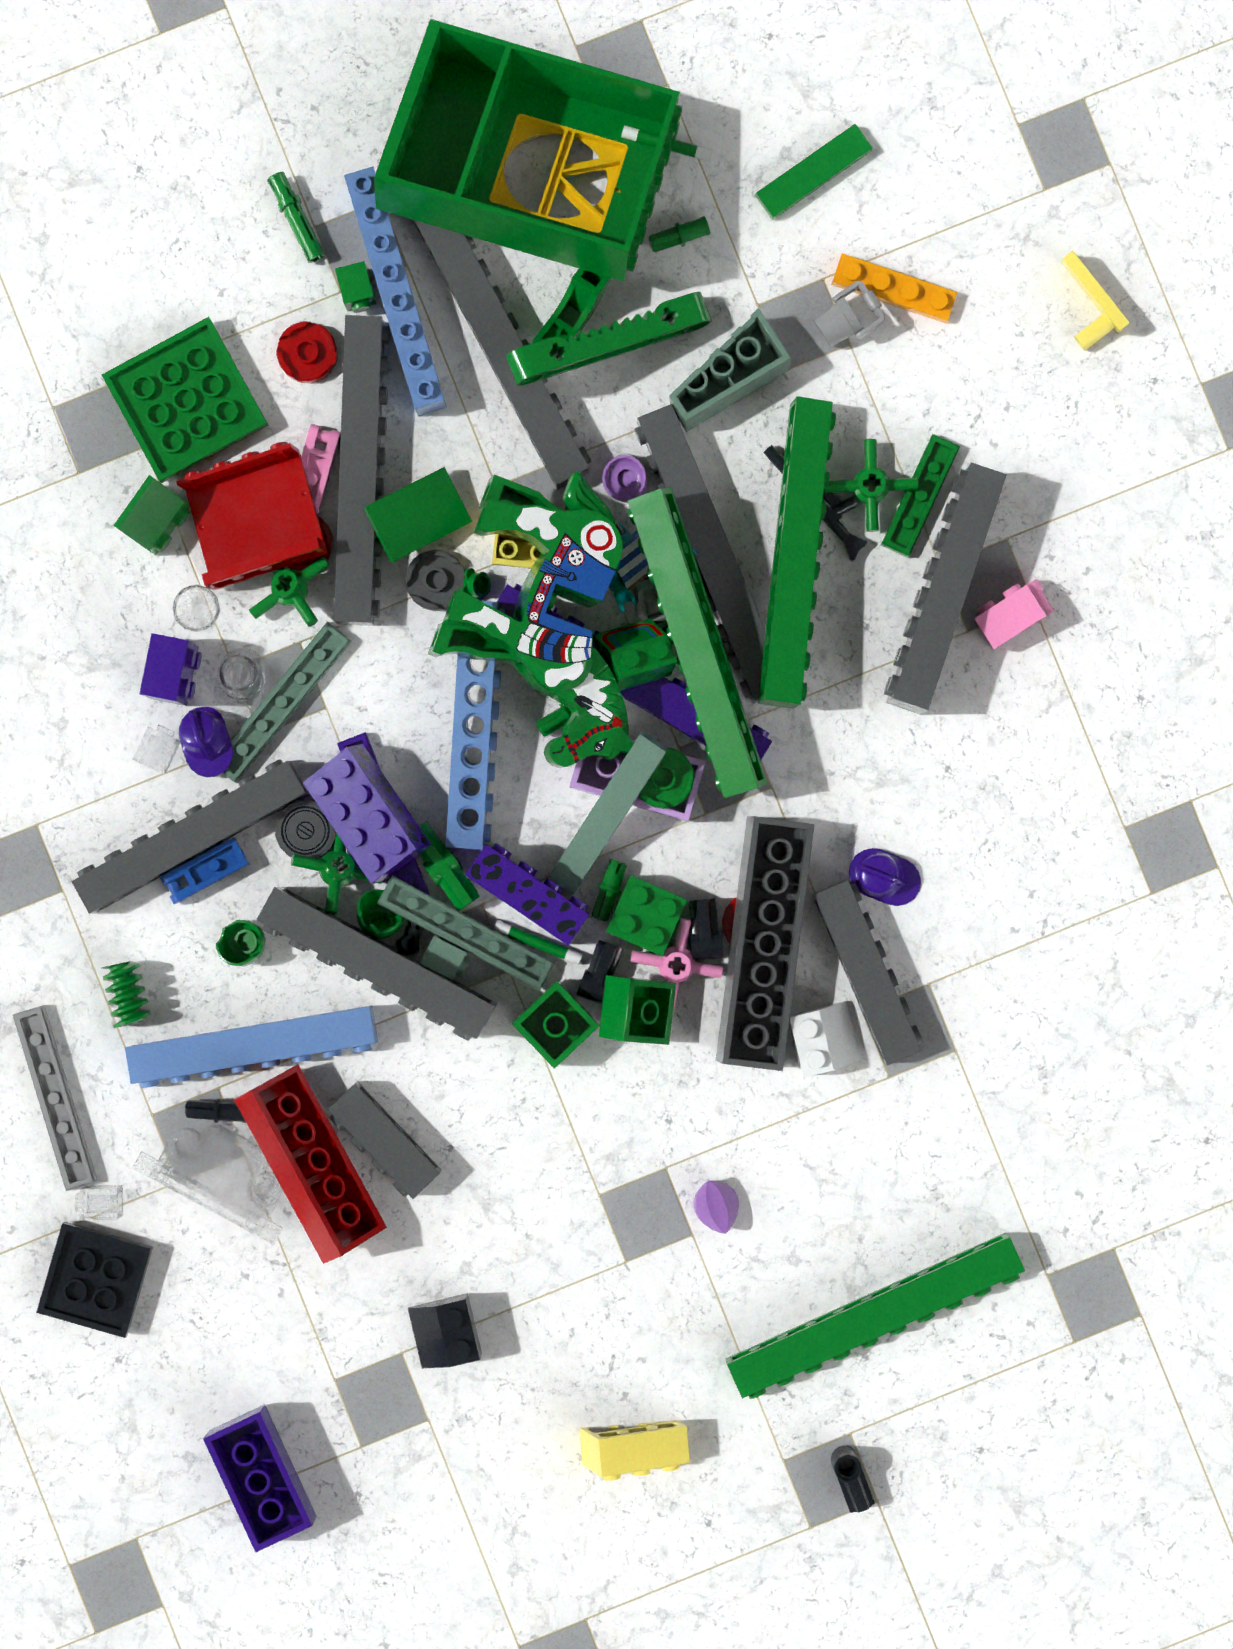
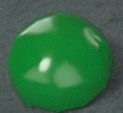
(376, 919)
(241, 943)

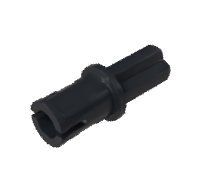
(213, 1110)

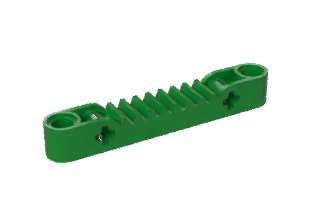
(679, 317)

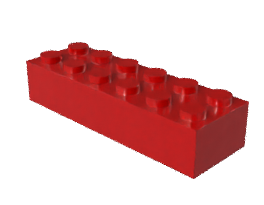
(310, 1164)

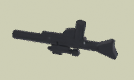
(834, 510)

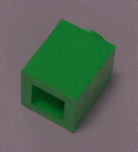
(355, 287)

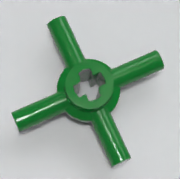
(880, 477)
(295, 595)
(329, 872)

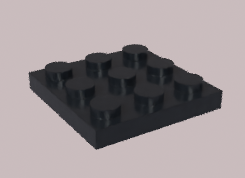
(94, 1279)

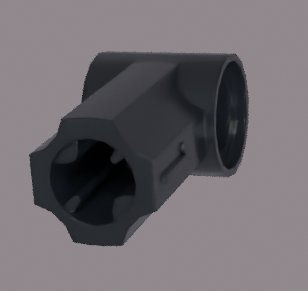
(705, 936)
(603, 963)
(852, 1480)

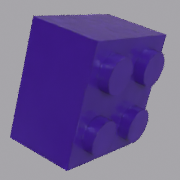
(170, 670)

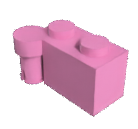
(1014, 613)

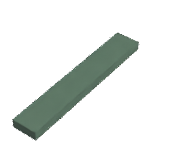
(285, 698)
(608, 812)
(465, 932)

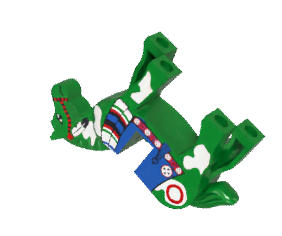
(552, 655)

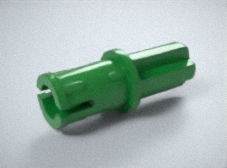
(679, 234)
(554, 720)
(609, 890)

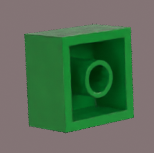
(646, 915)
(637, 1010)
(556, 1024)

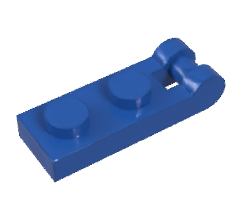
(205, 870)

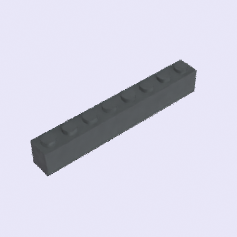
(189, 837)

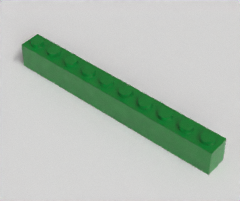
(796, 553)
(697, 642)
(875, 1315)

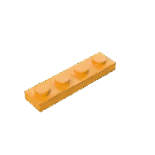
(896, 288)

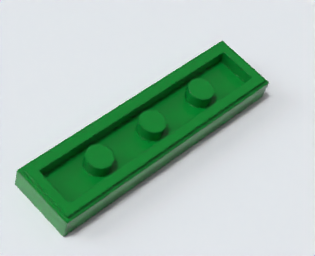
(813, 171)
(918, 503)

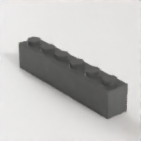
(866, 972)

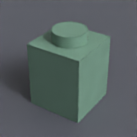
(445, 958)

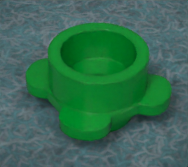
(476, 584)

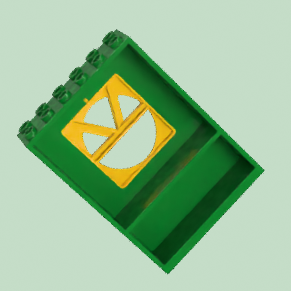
(482, 98)

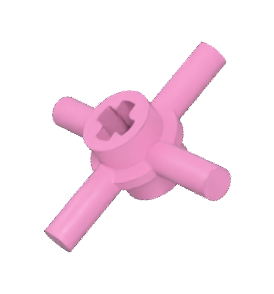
(678, 950)

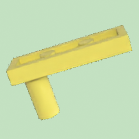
(1111, 315)

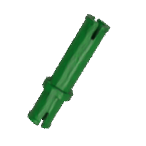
(290, 206)

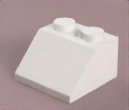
(824, 1039)

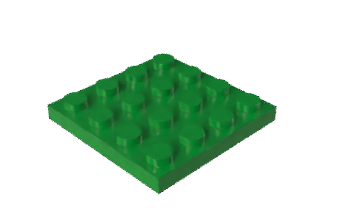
(184, 400)

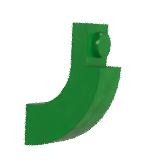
(575, 307)

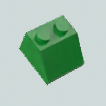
(153, 516)

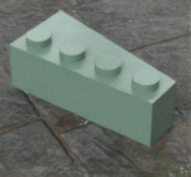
(732, 372)

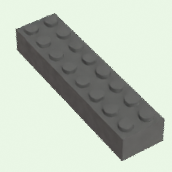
(946, 588)
(764, 943)
(377, 962)

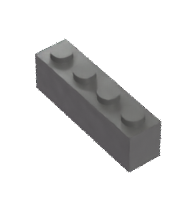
(384, 1140)

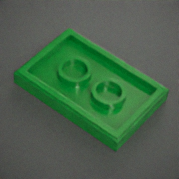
(417, 514)

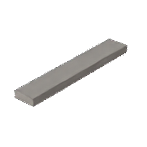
(55, 1098)

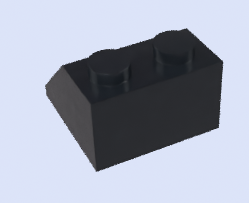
(445, 1332)

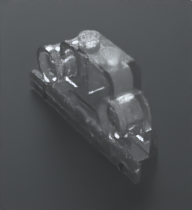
(220, 1174)

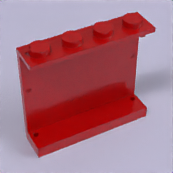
(254, 515)

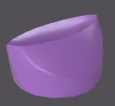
(624, 478)
(716, 1205)

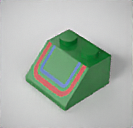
(636, 653)

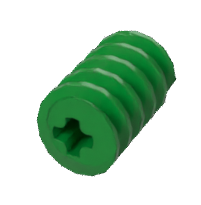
(126, 993)

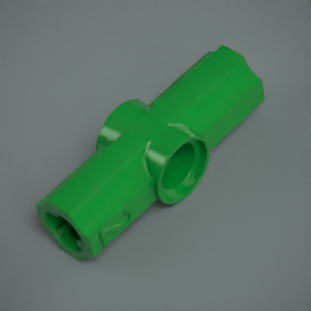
(447, 870)

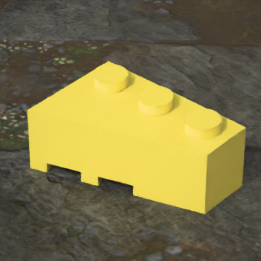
(635, 1449)

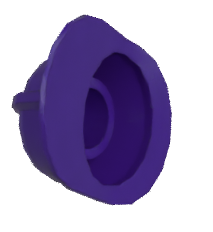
(205, 742)
(885, 877)

